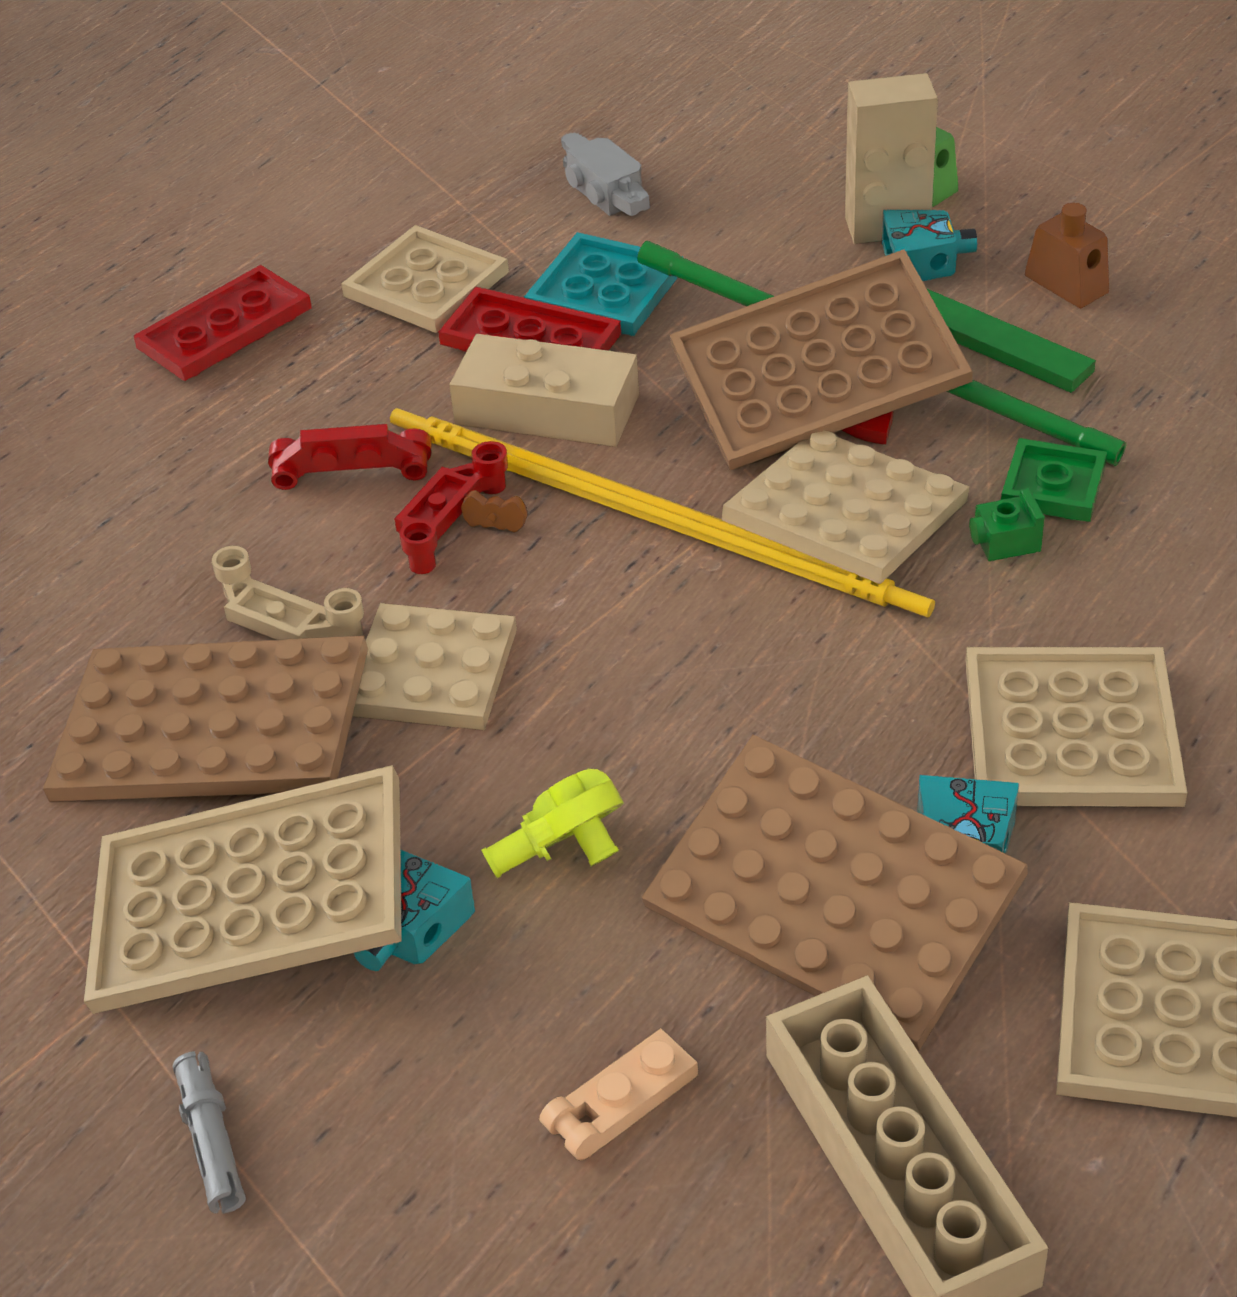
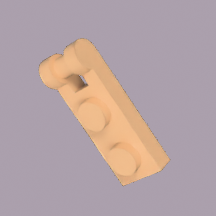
(620, 1094)

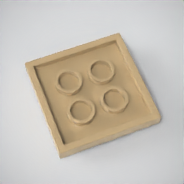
(424, 277)
(434, 665)

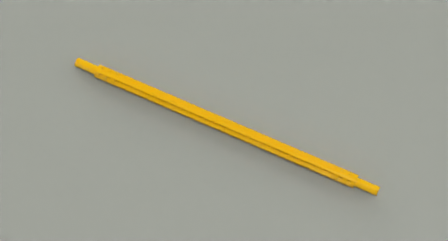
(668, 514)

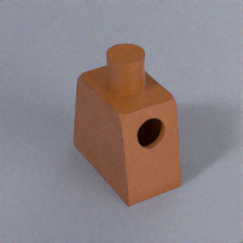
(1070, 257)

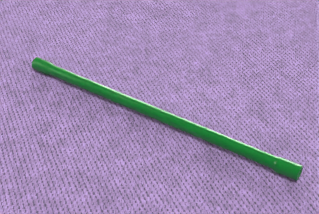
(673, 264)

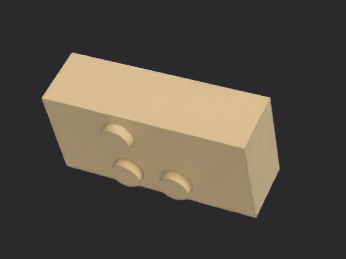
(888, 150)
(545, 389)

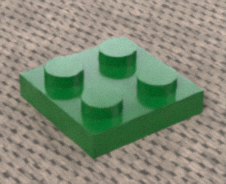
(1059, 477)

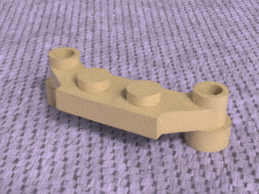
(279, 612)

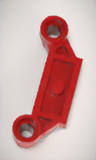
(349, 450)
(441, 501)

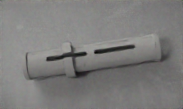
(203, 1114)

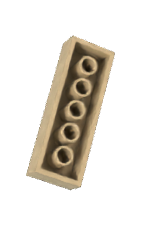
(903, 1148)

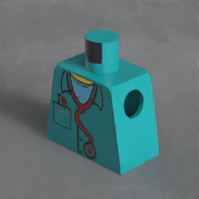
(927, 240)
(971, 806)
(432, 910)

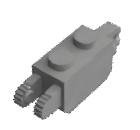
(604, 174)

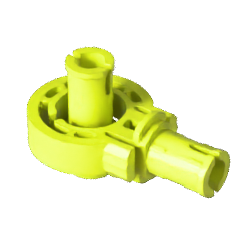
(563, 810)

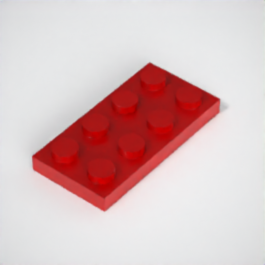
(525, 319)
(222, 322)

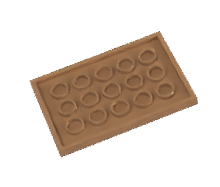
(819, 359)
(208, 719)
(835, 885)

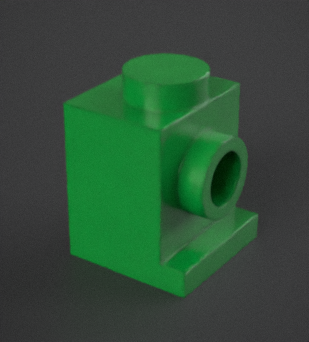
(1008, 527)

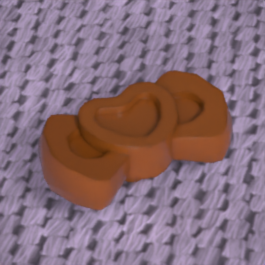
(494, 512)

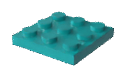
(602, 280)

